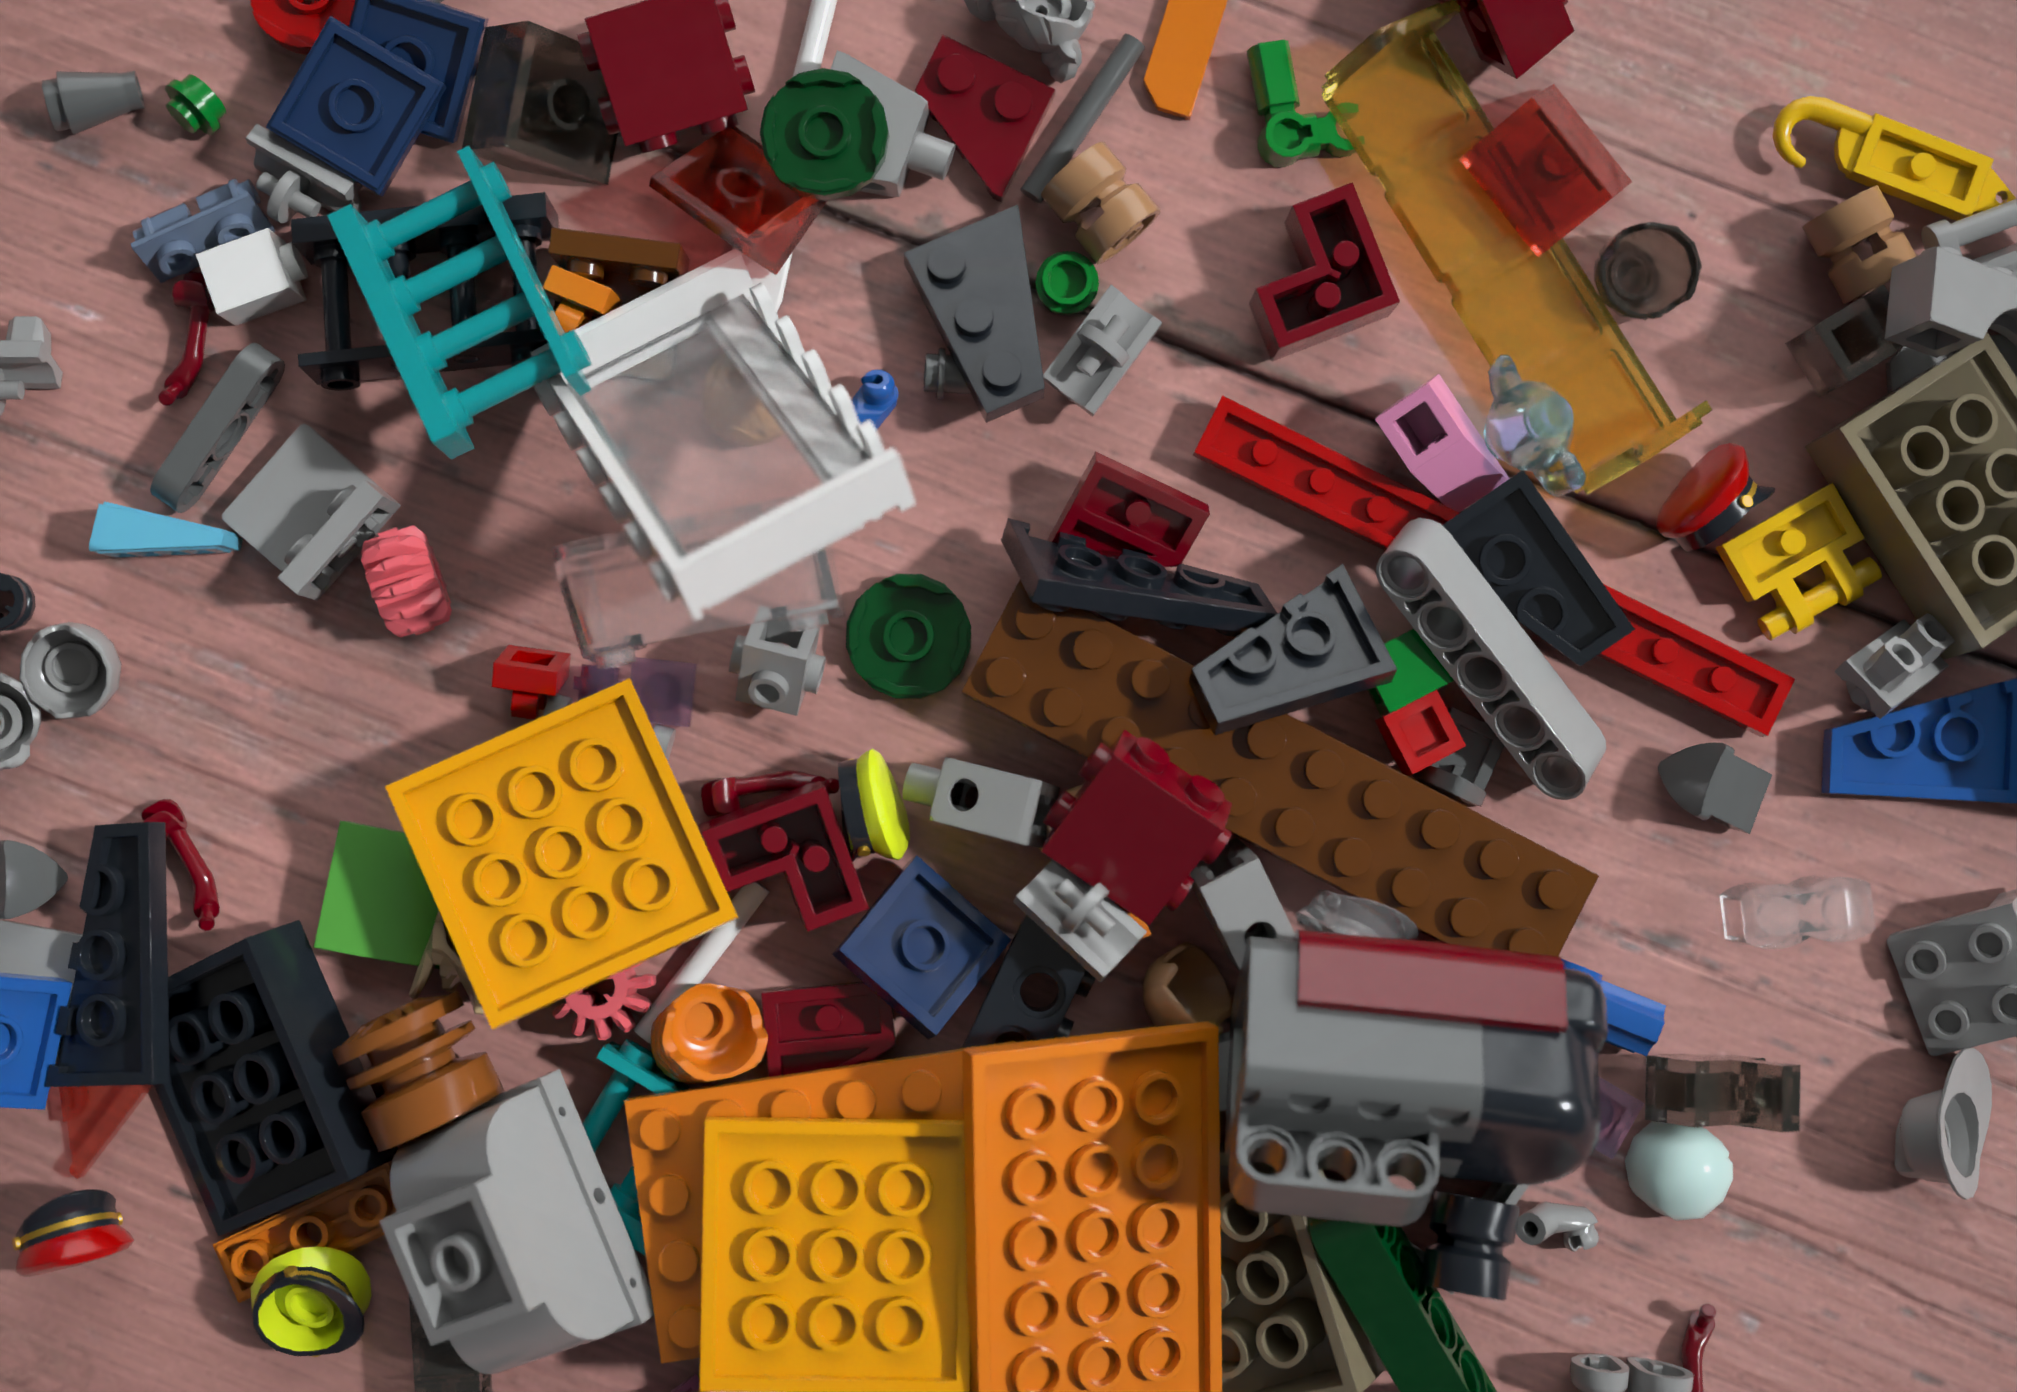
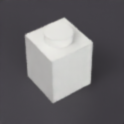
(253, 276)

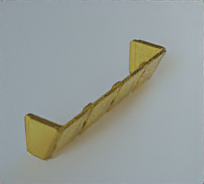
(1410, 127)

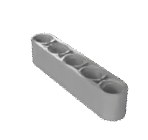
(1491, 658)

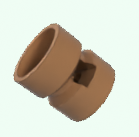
(1100, 202)
(1850, 224)

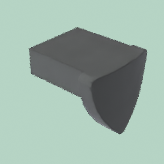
(1468, 770)
(1715, 784)
(26, 878)

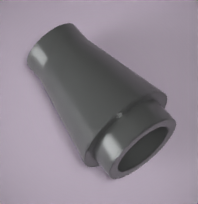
(90, 98)

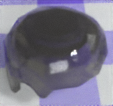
(1647, 270)

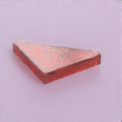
(95, 1118)

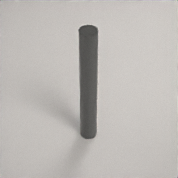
(1084, 116)

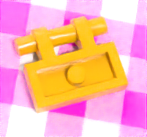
(1791, 544)

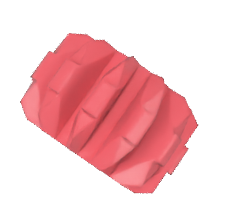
(406, 581)
(590, 1007)

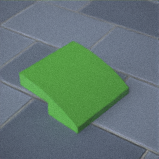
(376, 897)

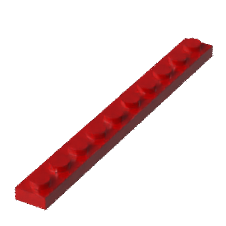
(1378, 509)

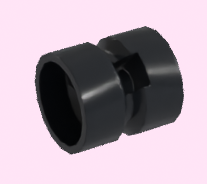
(1470, 1245)

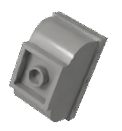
(508, 1235)

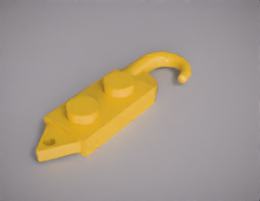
(1897, 158)

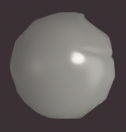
(70, 670)

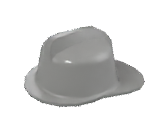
(1946, 1129)

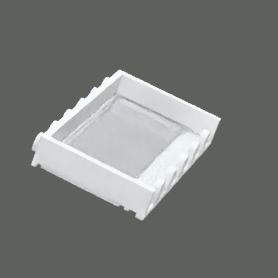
(720, 436)

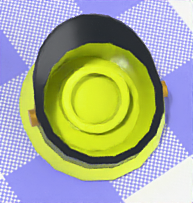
(872, 808)
(311, 1301)

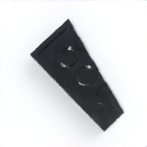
(1132, 585)
(120, 986)

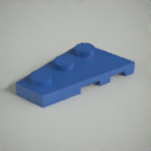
(1931, 750)

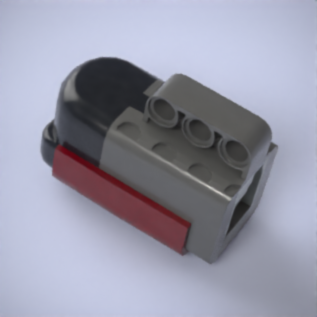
(1405, 1068)

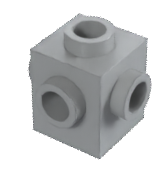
(773, 672)

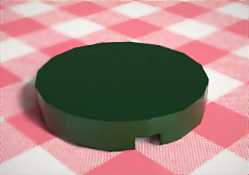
(824, 134)
(908, 636)

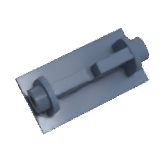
(174, 237)

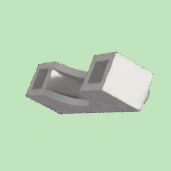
(1949, 302)

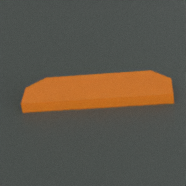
(1182, 54)

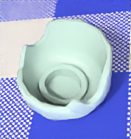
(1679, 1170)

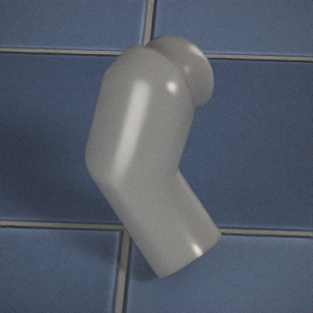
(1552, 1218)

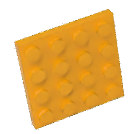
(561, 853)
(834, 1256)

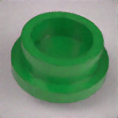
(194, 105)
(1067, 283)

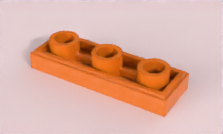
(345, 1214)

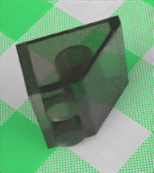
(539, 106)

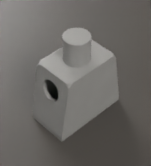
(906, 121)
(1006, 807)
(1235, 896)

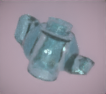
(1532, 429)

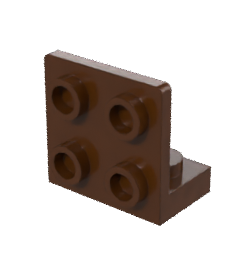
(618, 262)

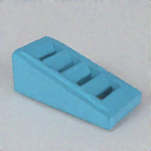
(139, 533)

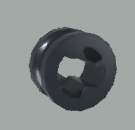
(23, 605)

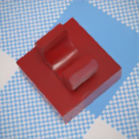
(531, 676)
(1420, 733)

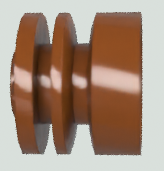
(417, 1070)

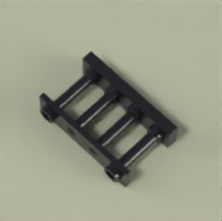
(344, 366)

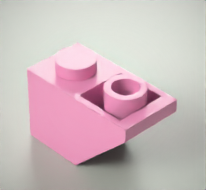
(1441, 445)

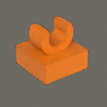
(578, 298)

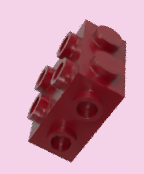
(666, 69)
(1138, 826)

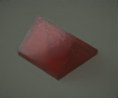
(1545, 169)
(739, 197)

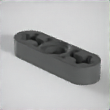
(217, 427)

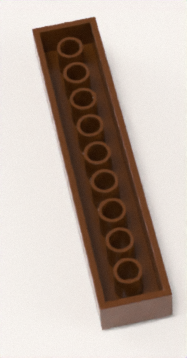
(1287, 784)

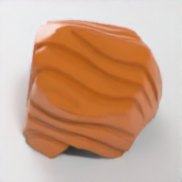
(708, 1035)

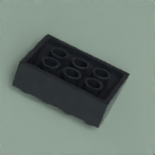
(257, 1080)

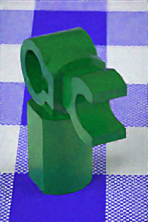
(1288, 133)

